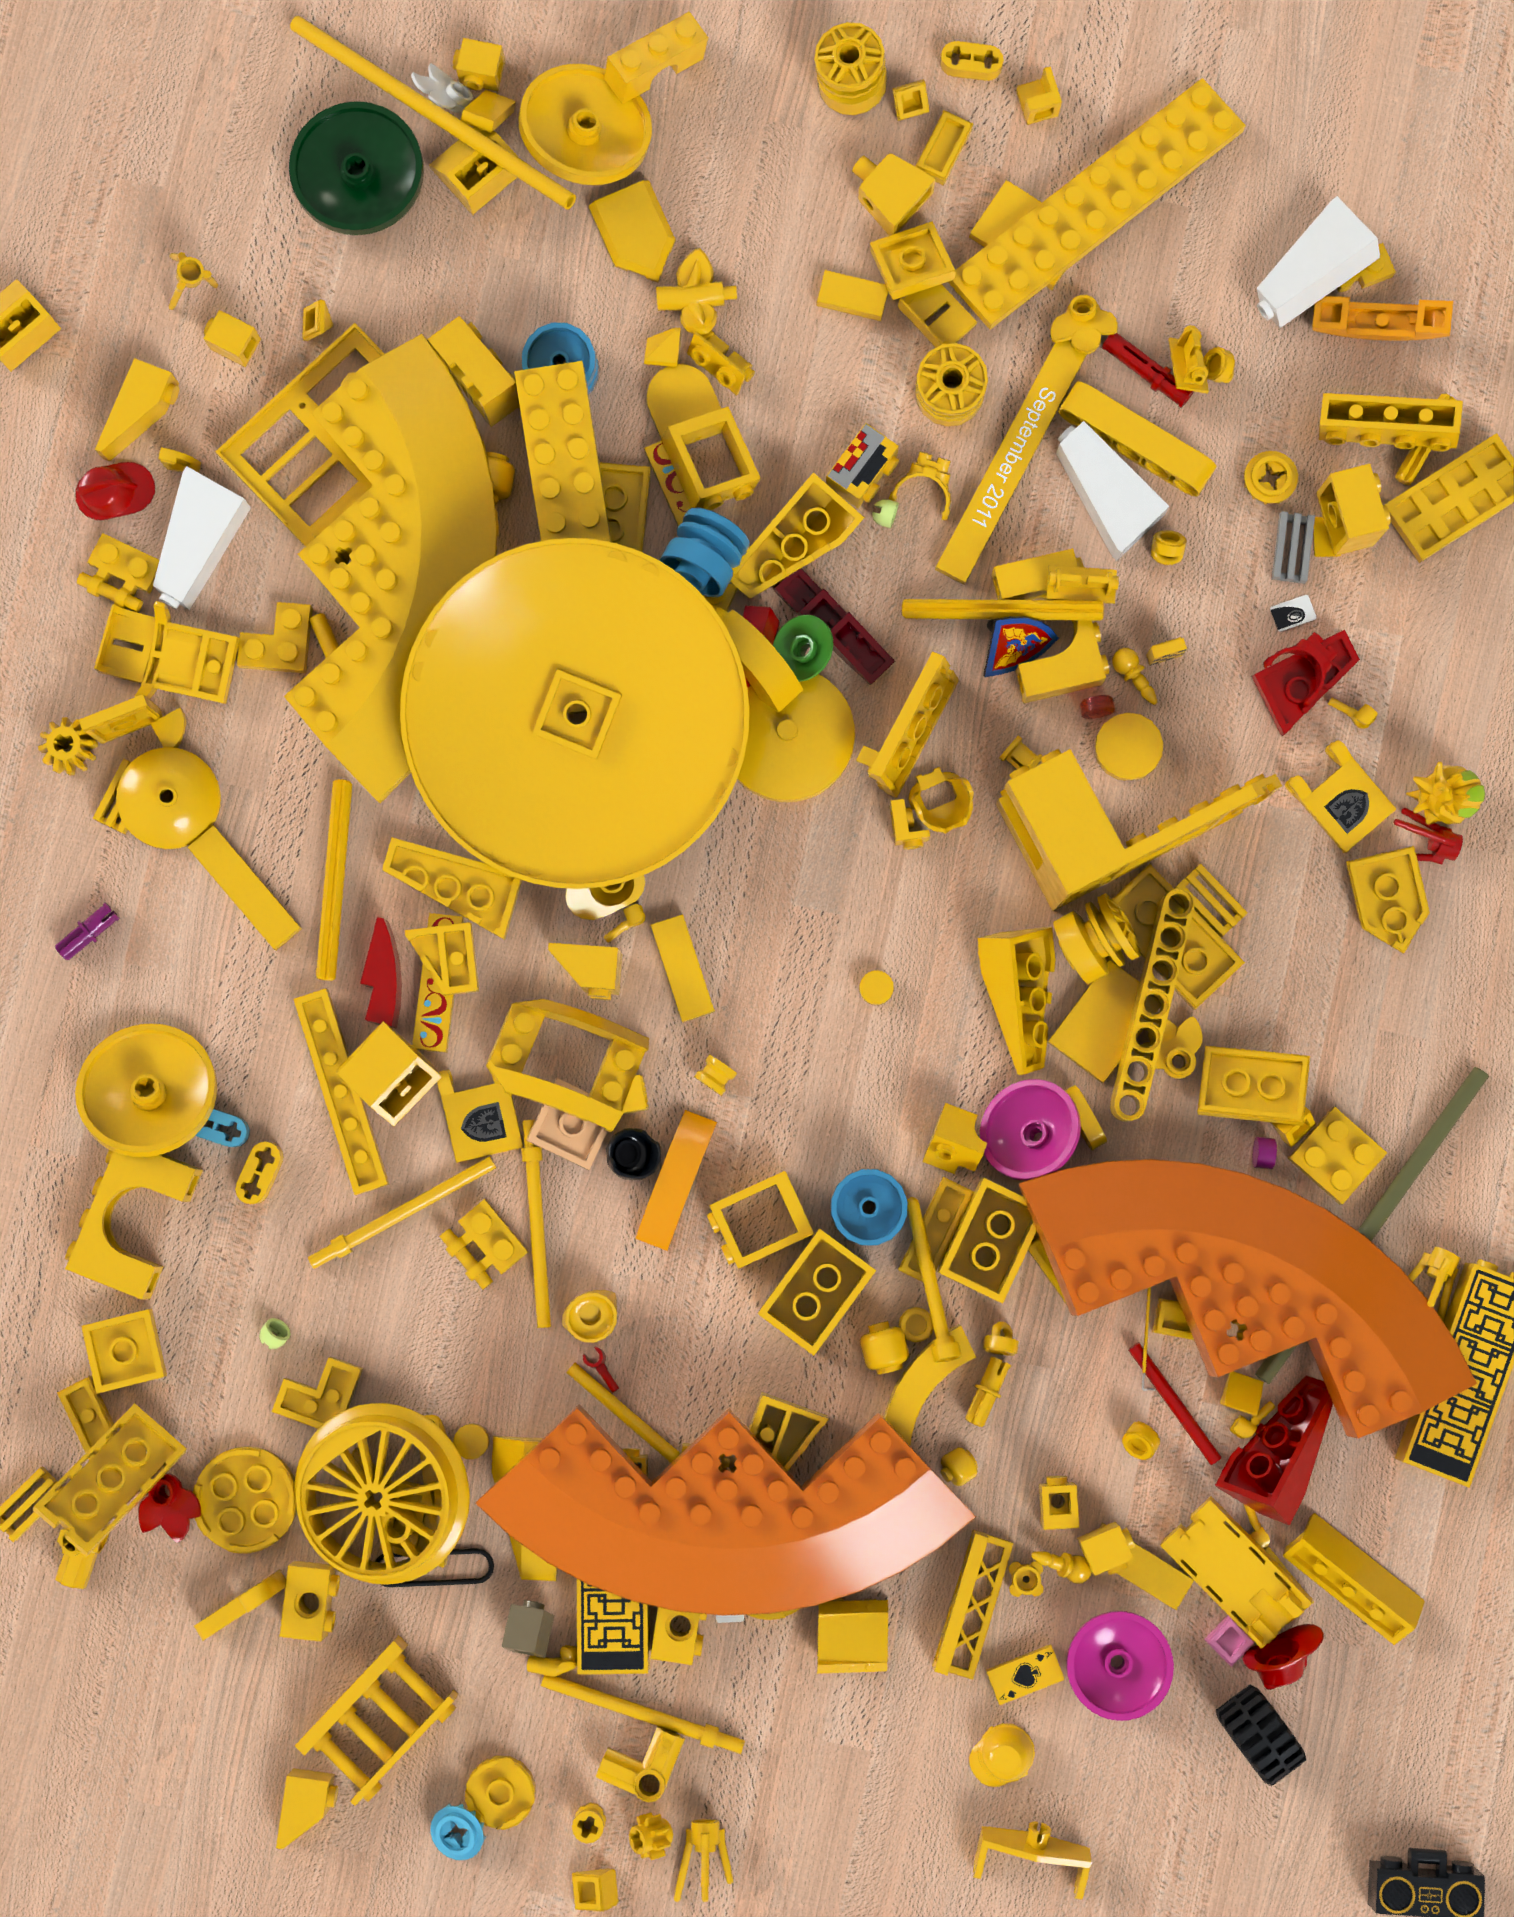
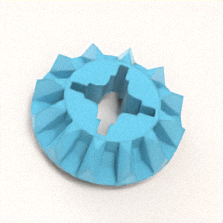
(453, 1844)

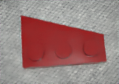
(1294, 679)

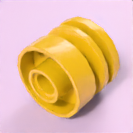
(851, 68)
(956, 365)
(1101, 936)

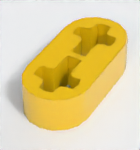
(971, 60)
(1090, 1128)
(251, 1170)

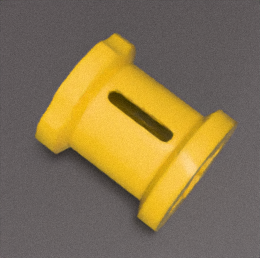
(1020, 755)
(594, 1833)

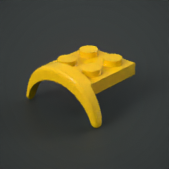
(188, 660)

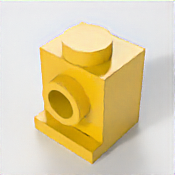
(1059, 1517)

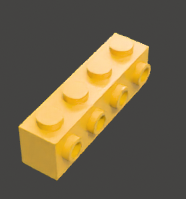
(1390, 421)

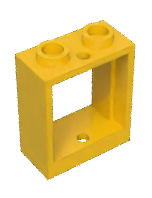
(700, 428)
(792, 1203)

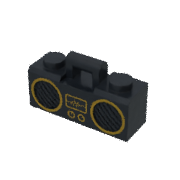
(1424, 1892)

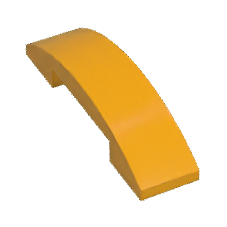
(1383, 320)
(675, 1180)

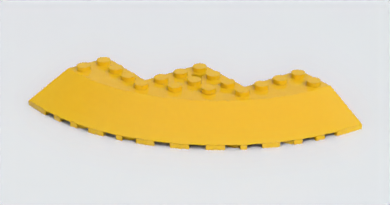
(407, 546)

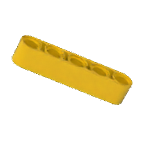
(1138, 439)

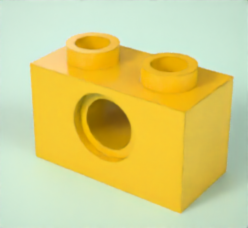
(297, 1618)

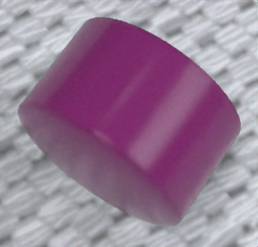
(1264, 1153)

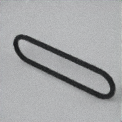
(448, 1582)

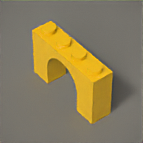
(1078, 665)
(96, 1249)

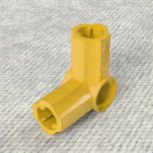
(76, 1567)
(628, 1772)

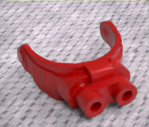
(1316, 654)

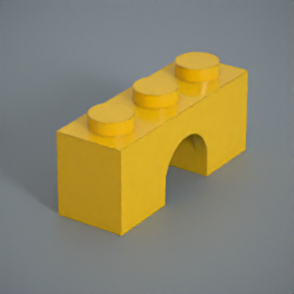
(674, 45)

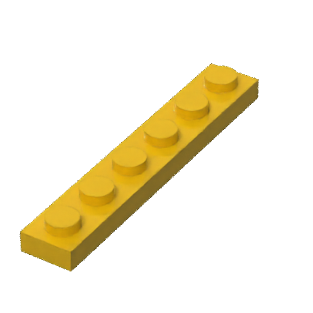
(343, 1103)

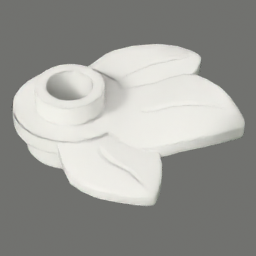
(443, 89)

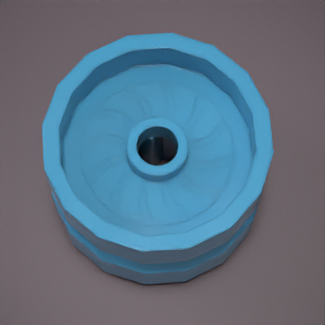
(560, 343)
(888, 1212)

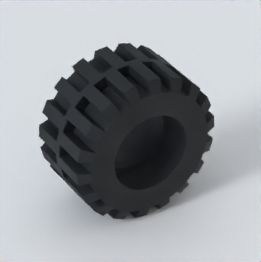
(1261, 1735)

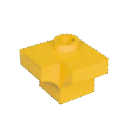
(955, 1141)

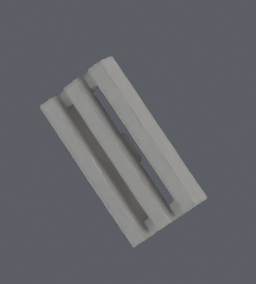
(1296, 519)

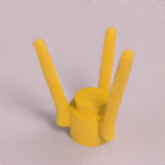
(189, 275)
(1442, 1267)
(705, 1836)

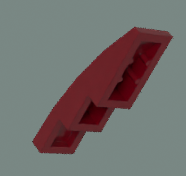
(850, 638)

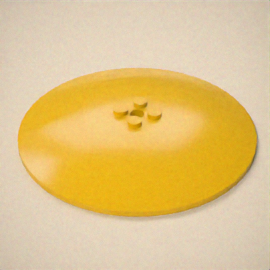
(493, 699)

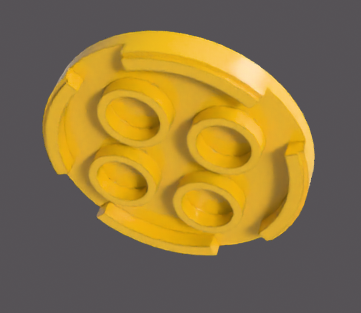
(245, 1499)

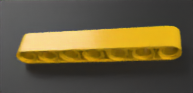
(1163, 991)

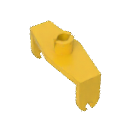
(1037, 1847)

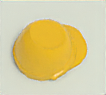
(1002, 1755)

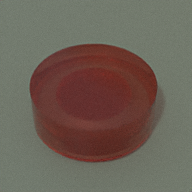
(1097, 706)

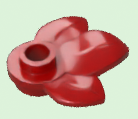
(169, 1511)

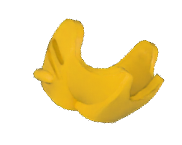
(949, 815)

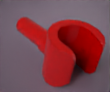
(602, 1369)

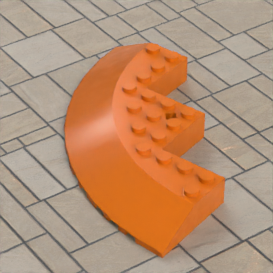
(1253, 1260)
(725, 1535)

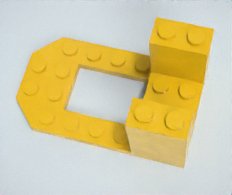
(1071, 838)

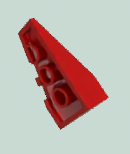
(1279, 1460)

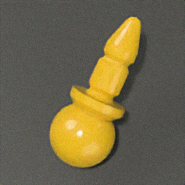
(1127, 663)
(1069, 1566)

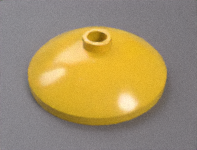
(173, 823)

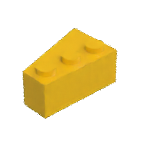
(785, 1427)

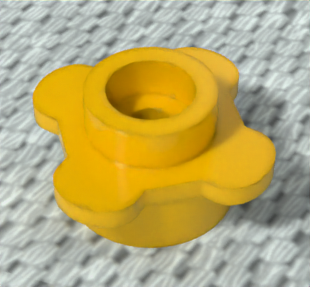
(1034, 1584)

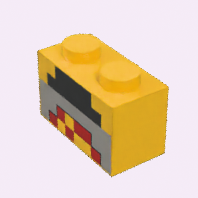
(863, 465)

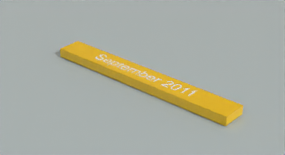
(1010, 462)

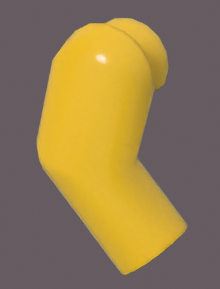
(554, 1666)

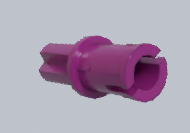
(86, 932)

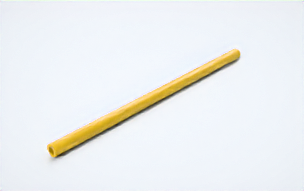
(433, 112)

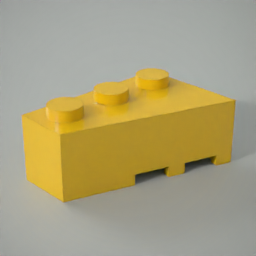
(476, 370)

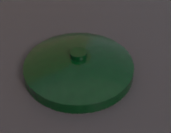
(356, 168)

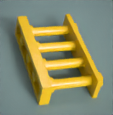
(344, 1713)

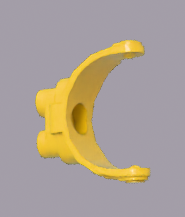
(929, 468)

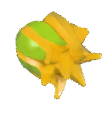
(1448, 794)

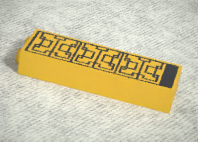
(1454, 1433)
(612, 1629)

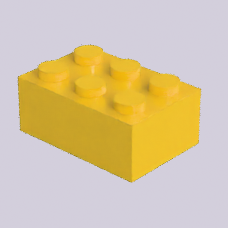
(990, 1241)
(816, 1292)

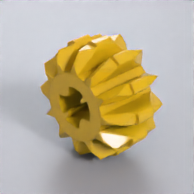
(54, 747)

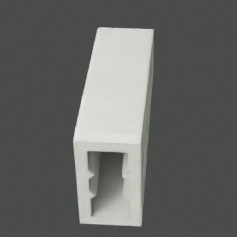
(1317, 264)
(1110, 489)
(197, 537)

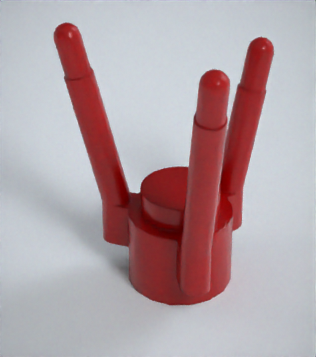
(1441, 840)

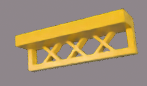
(960, 1605)

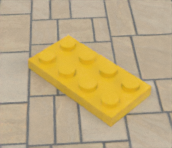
(1455, 498)

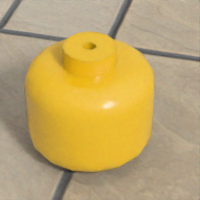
(958, 1466)

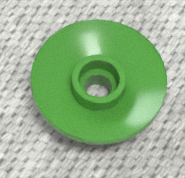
(798, 636)

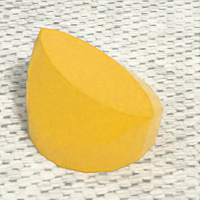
(591, 1315)

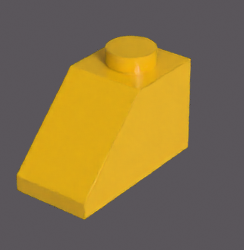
(305, 1803)

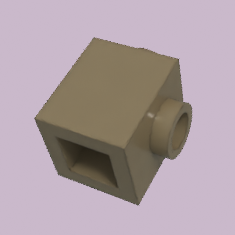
(528, 1629)

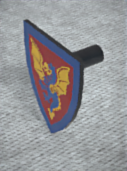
(1016, 642)

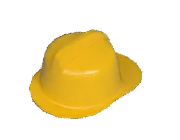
(602, 901)

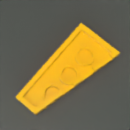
(457, 883)

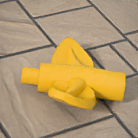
(695, 294)

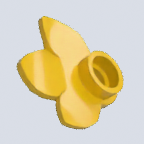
(1083, 324)
(1178, 1041)

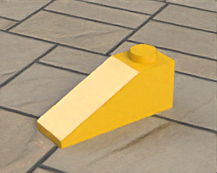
(138, 406)

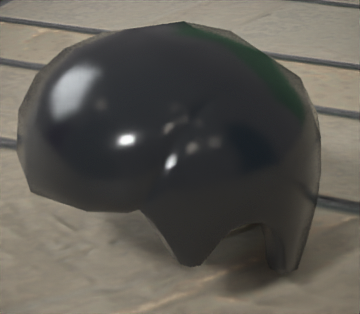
(633, 1154)

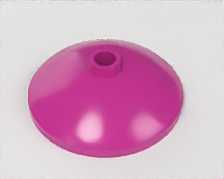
(1017, 1117)
(1137, 1683)

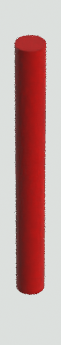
(1176, 1405)

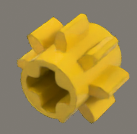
(651, 1836)

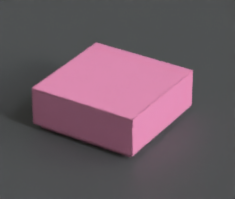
(1229, 1640)

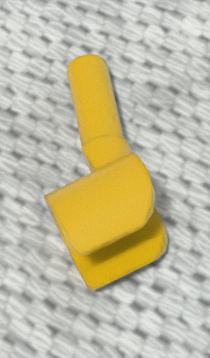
(1362, 718)
(634, 915)
(1246, 1428)
(1259, 1533)

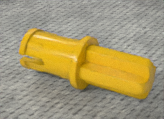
(987, 1391)

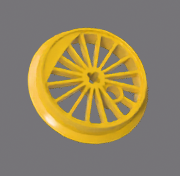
(353, 1427)

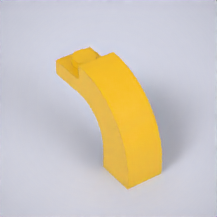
(761, 662)

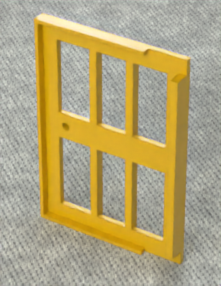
(296, 399)

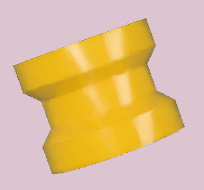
(715, 1075)

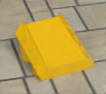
(852, 1636)

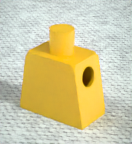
(892, 190)

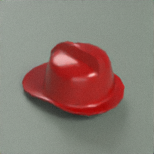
(115, 490)
(1285, 1656)

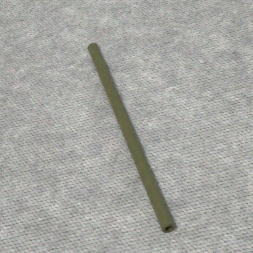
(1401, 1184)

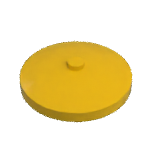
(581, 127)
(801, 747)
(146, 1090)

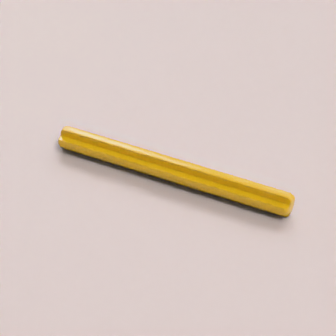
(1002, 608)
(334, 880)

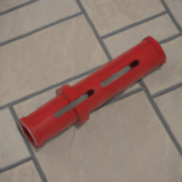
(1147, 368)

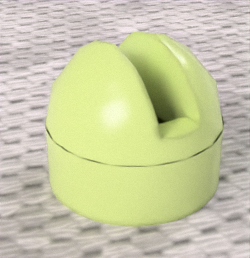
(887, 514)
(279, 1328)

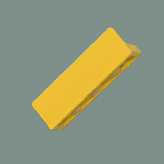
(1355, 1580)

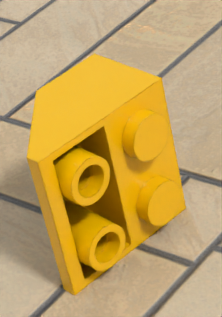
(471, 174)
(22, 325)
(388, 1073)

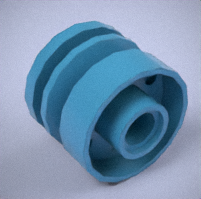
(706, 550)

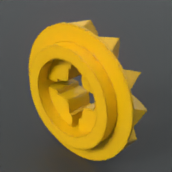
(1277, 464)

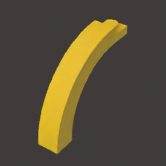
(919, 1381)

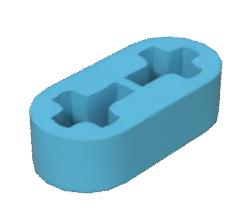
(222, 1118)

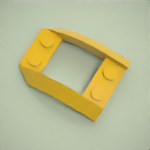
(613, 1079)

